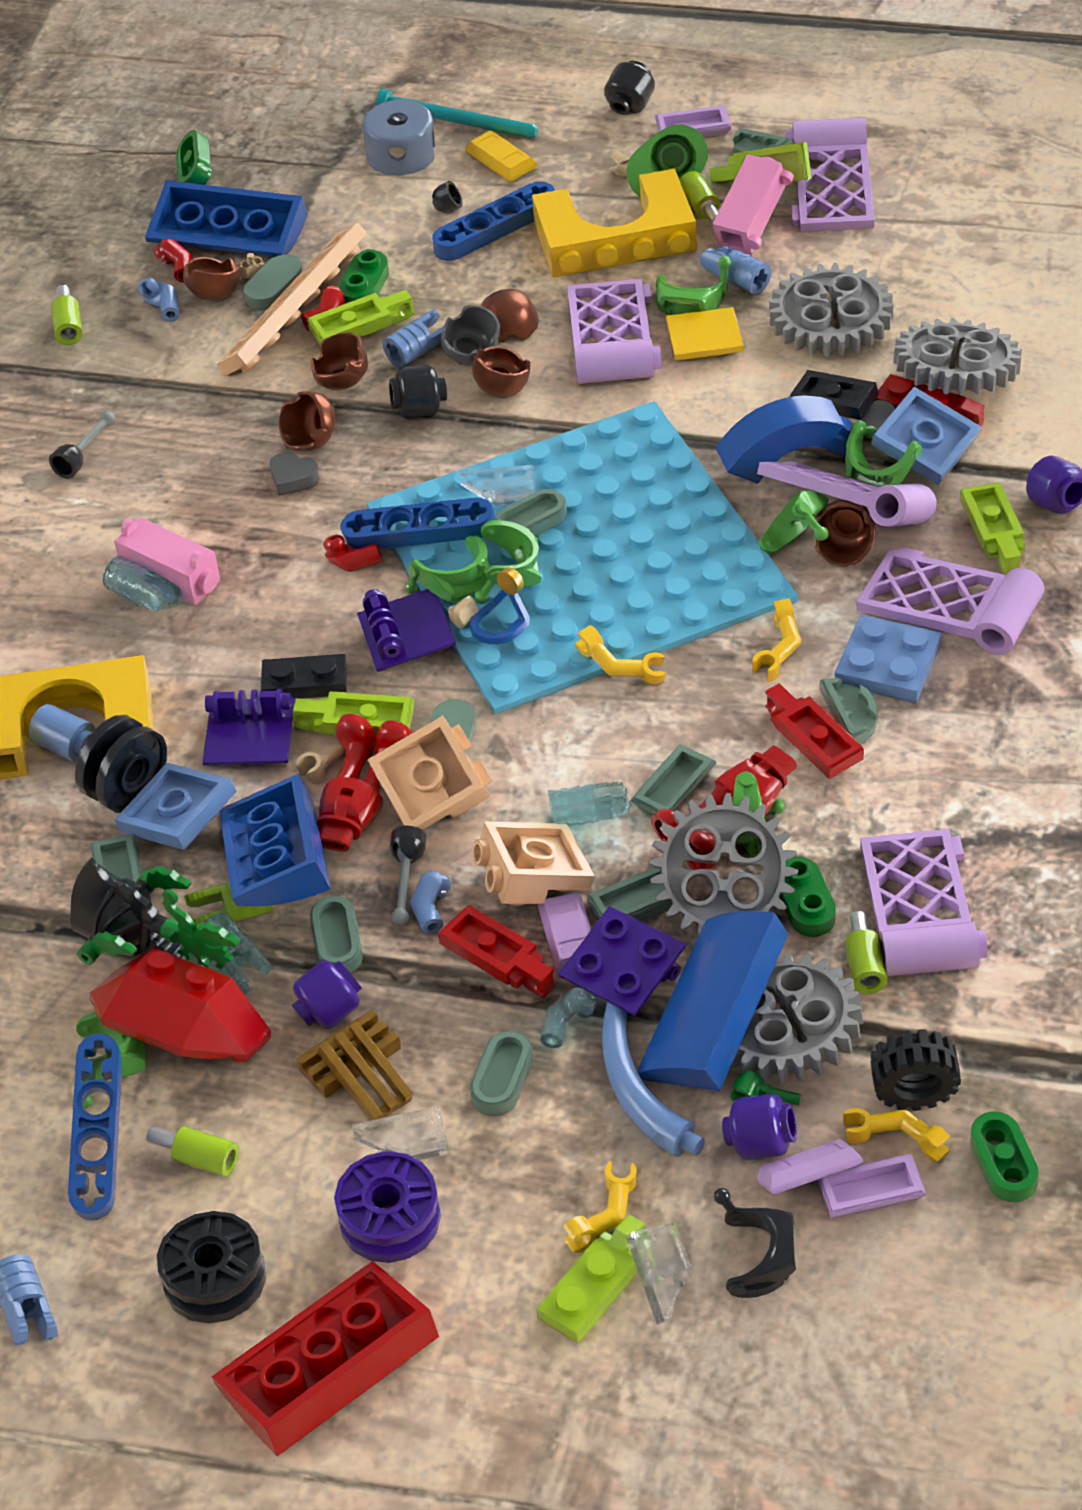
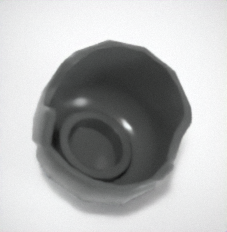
(468, 332)

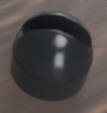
(447, 198)

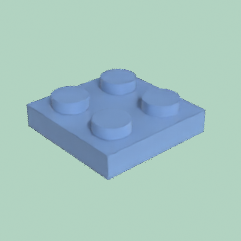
(935, 426)
(889, 658)
(175, 805)

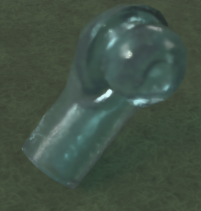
(561, 1011)

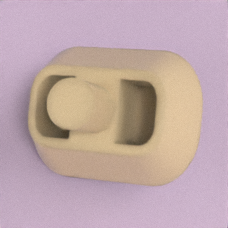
(250, 266)
(463, 611)

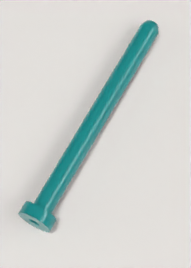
(468, 118)

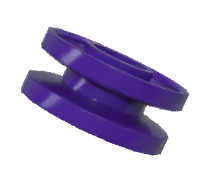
(390, 1232)

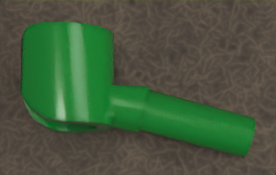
(752, 1084)

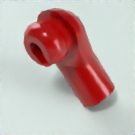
(172, 250)
(329, 298)
(348, 557)

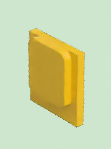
(704, 334)

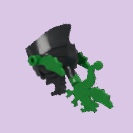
(124, 922)

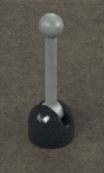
(68, 458)
(406, 846)

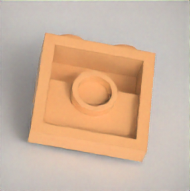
(431, 774)
(529, 860)

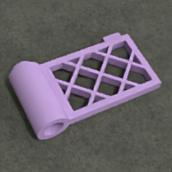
(830, 143)
(612, 356)
(886, 504)
(997, 612)
(925, 941)

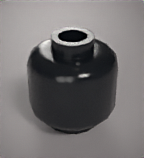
(629, 87)
(417, 391)

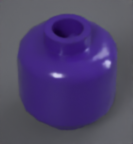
(1055, 484)
(326, 994)
(760, 1127)

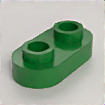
(193, 159)
(364, 275)
(809, 892)
(1006, 1160)

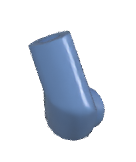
(162, 296)
(429, 888)

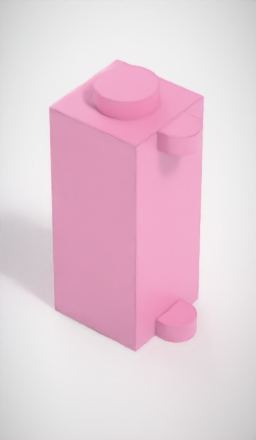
(750, 203)
(170, 556)

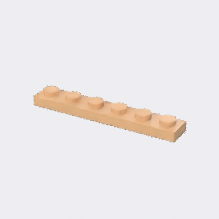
(285, 307)

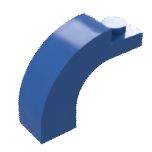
(780, 429)

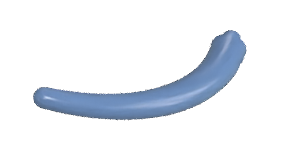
(642, 1107)

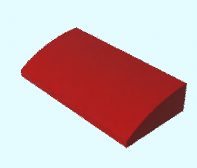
(326, 1357)

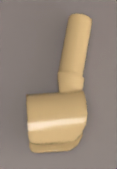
(622, 160)
(315, 765)

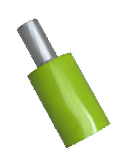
(700, 196)
(66, 317)
(865, 956)
(197, 1149)

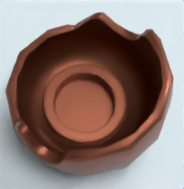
(211, 278)
(513, 313)
(341, 362)
(500, 371)
(306, 421)
(849, 532)

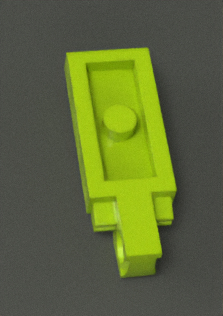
(792, 156)
(362, 315)
(994, 524)
(324, 713)
(591, 1283)

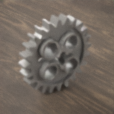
(857, 304)
(983, 358)
(724, 825)
(820, 1007)

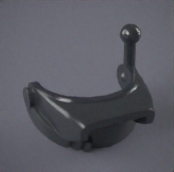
(779, 1259)

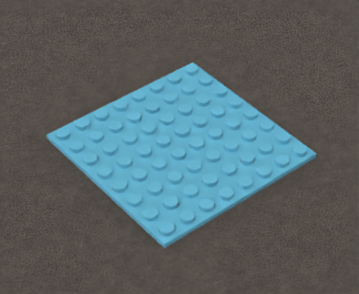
(640, 557)

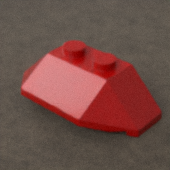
(180, 1008)

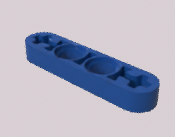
(459, 238)
(362, 526)
(89, 1126)

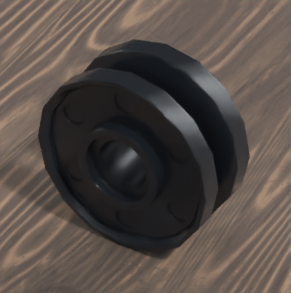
(119, 761)
(187, 1272)

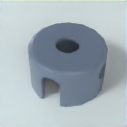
(412, 133)

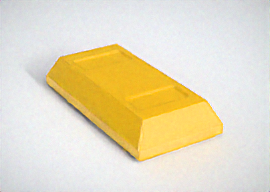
(500, 156)

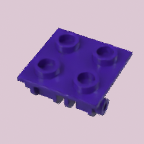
(404, 627)
(248, 729)
(623, 960)

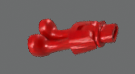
(771, 776)
(347, 802)

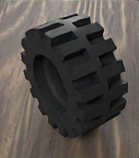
(915, 1070)

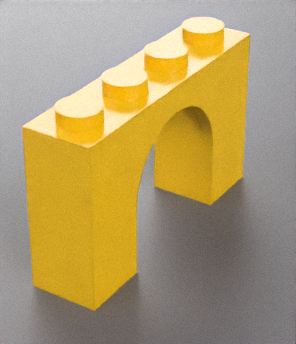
(579, 246)
(101, 686)

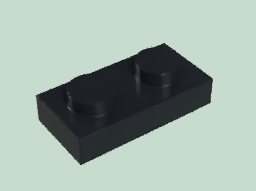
(849, 395)
(305, 675)

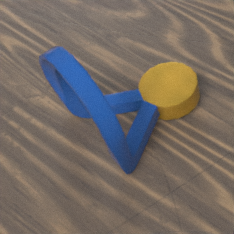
(510, 583)

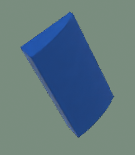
(227, 219)
(274, 846)
(714, 1000)

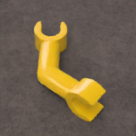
(785, 620)
(592, 645)
(928, 1138)
(584, 1231)

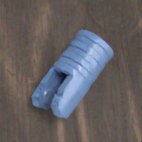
(744, 271)
(413, 340)
(24, 1298)

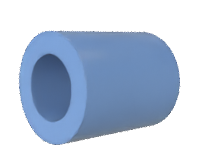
(59, 731)

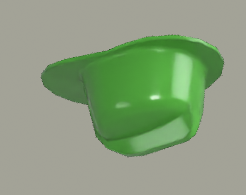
(670, 148)

